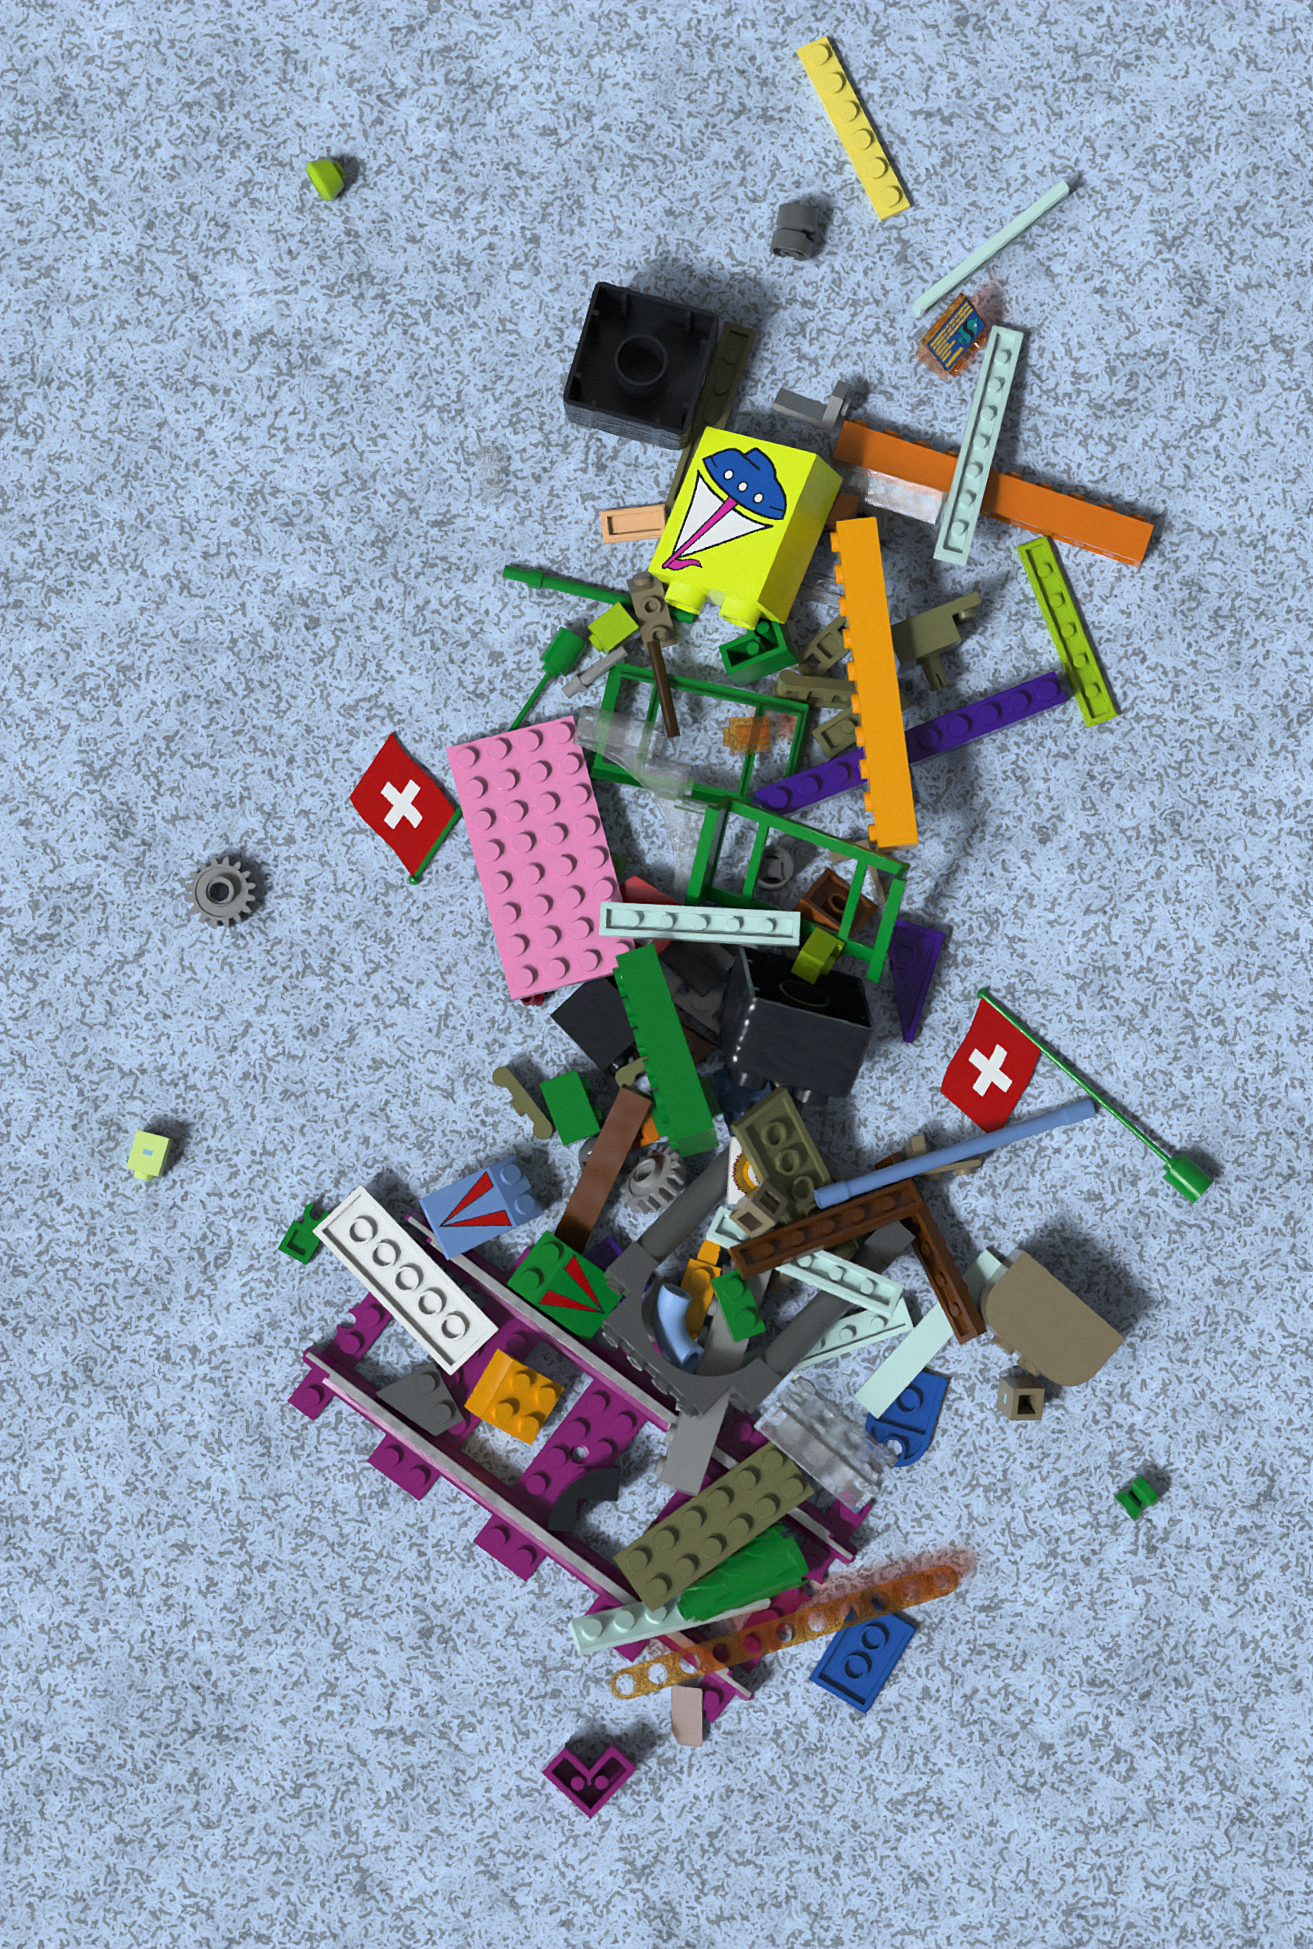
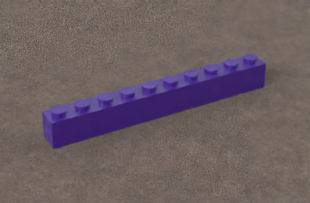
(922, 745)

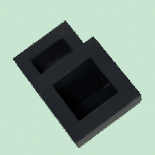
(592, 1484)

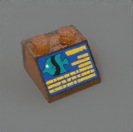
(952, 338)

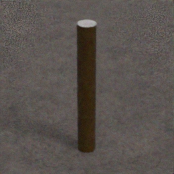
(663, 689)

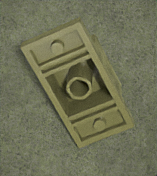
(932, 635)

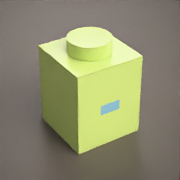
(149, 1155)

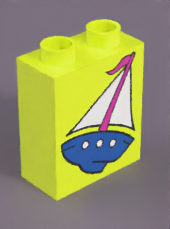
(744, 528)

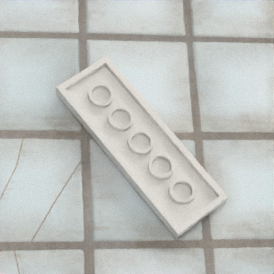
(405, 1280)

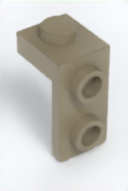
(651, 609)
(878, 883)
(917, 1148)

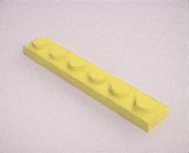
(853, 128)

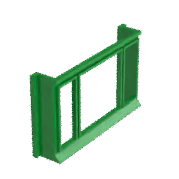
(704, 793)
(708, 854)

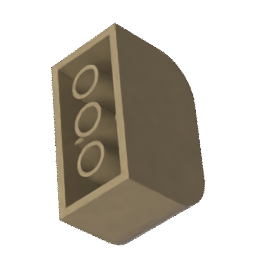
(1044, 1323)

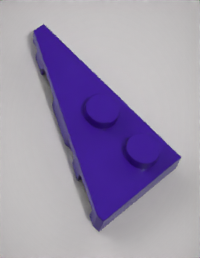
(912, 964)

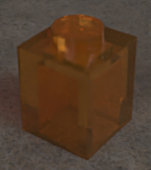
(747, 735)

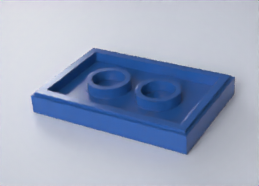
(862, 1658)

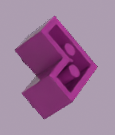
(590, 1784)

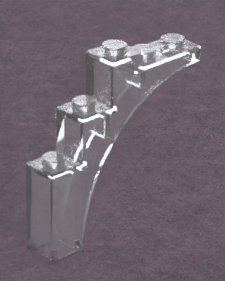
(632, 745)

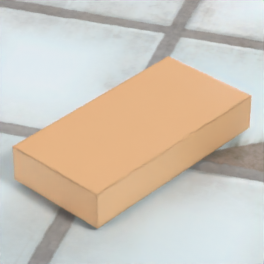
(633, 524)

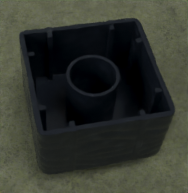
(640, 366)
(793, 1030)

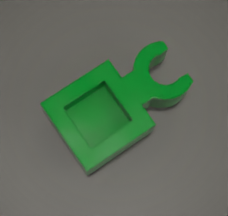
(300, 1240)

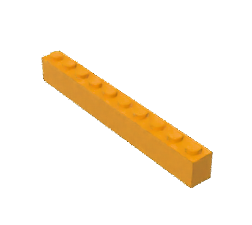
(875, 685)

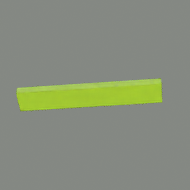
(1066, 631)

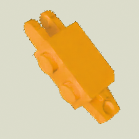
(697, 1284)

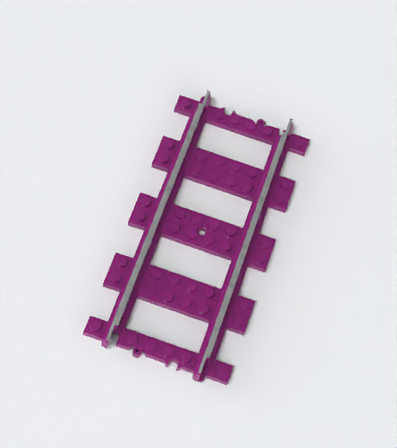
(599, 1423)

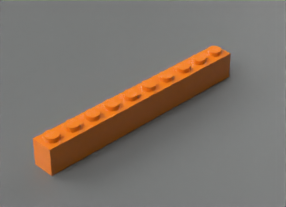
(1005, 495)

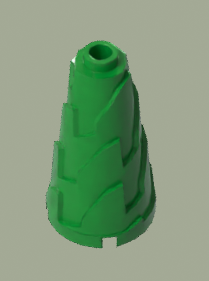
(752, 1573)

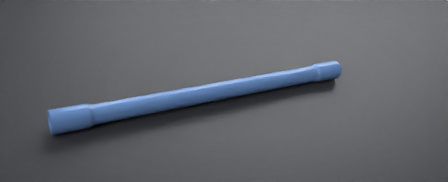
(844, 1190)

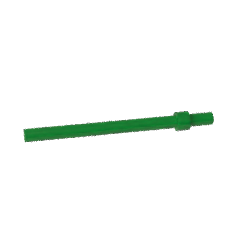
(537, 579)

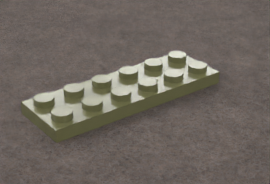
(787, 1159)
(713, 1525)

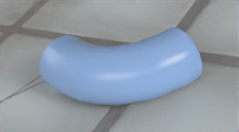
(671, 1330)

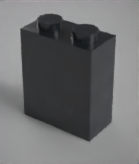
(598, 1024)

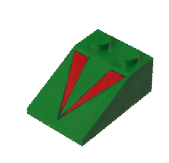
(565, 1286)

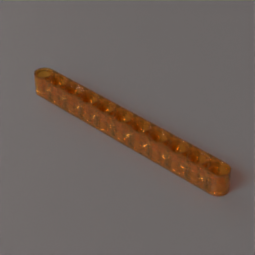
(799, 1626)

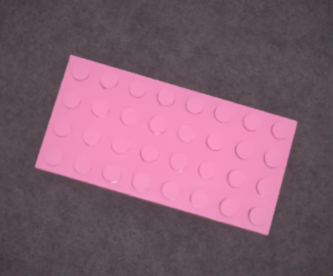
(539, 855)

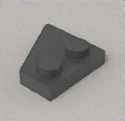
(424, 1399)

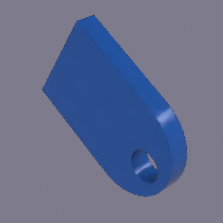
(910, 1418)

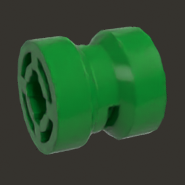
(1143, 1493)

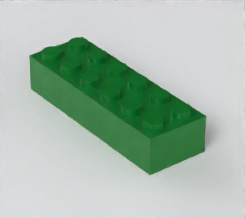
(669, 1058)

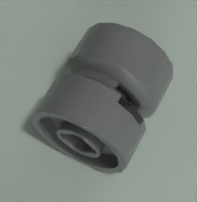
(795, 226)
(774, 869)

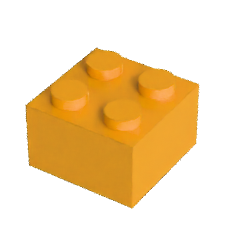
(514, 1397)

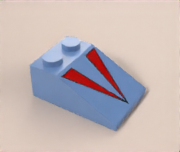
(481, 1207)

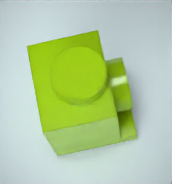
(817, 956)

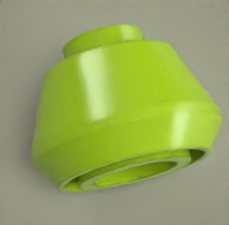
(326, 177)

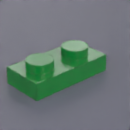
(737, 1306)

